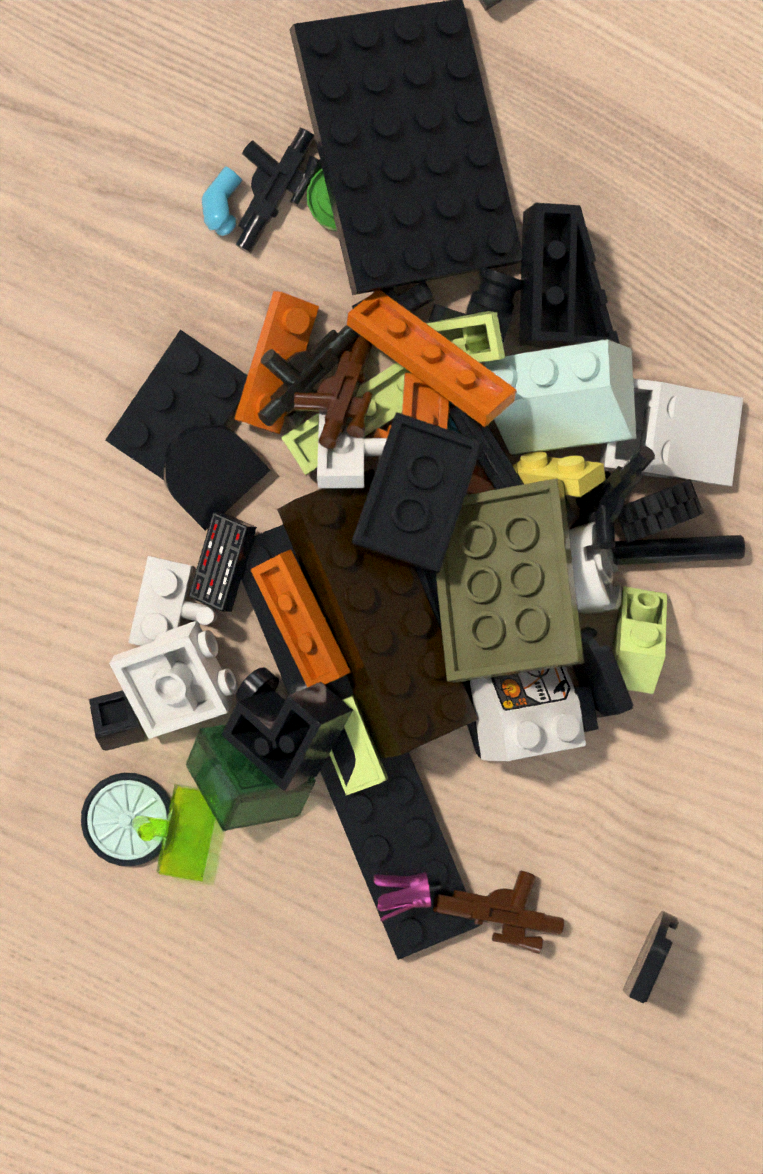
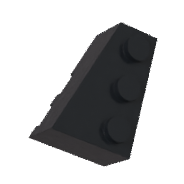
(560, 282)

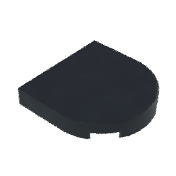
(210, 470)
(603, 675)
(650, 959)

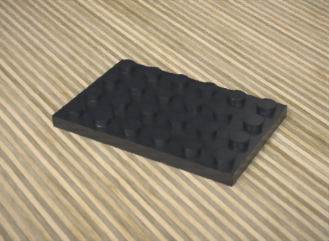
(406, 145)

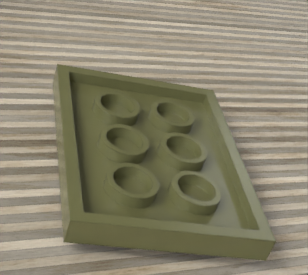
(509, 585)

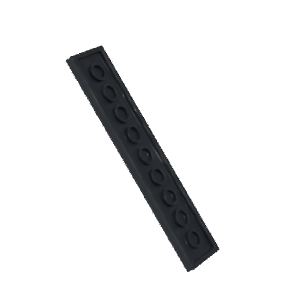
(386, 823)

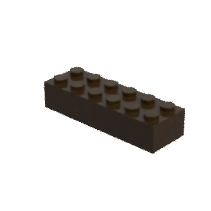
(377, 622)

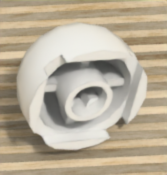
(593, 572)

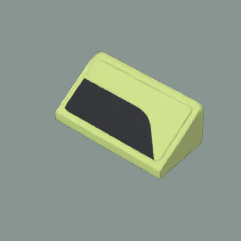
(356, 754)

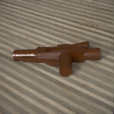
(338, 397)
(504, 908)

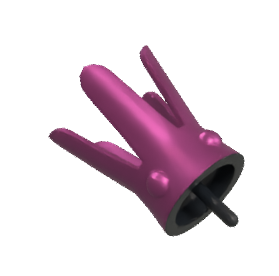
(413, 896)

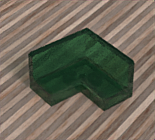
(236, 788)

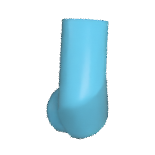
(216, 205)

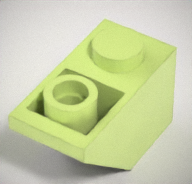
(640, 638)

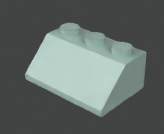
(567, 397)

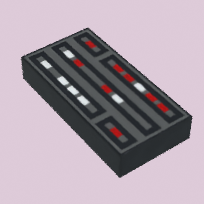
(222, 561)

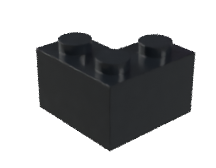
(290, 735)

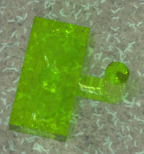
(184, 834)

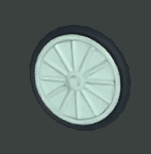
(109, 817)

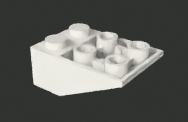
(686, 428)

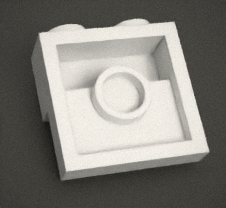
(175, 680)

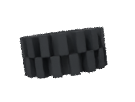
(660, 511)

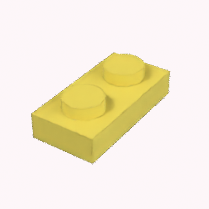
(575, 472)

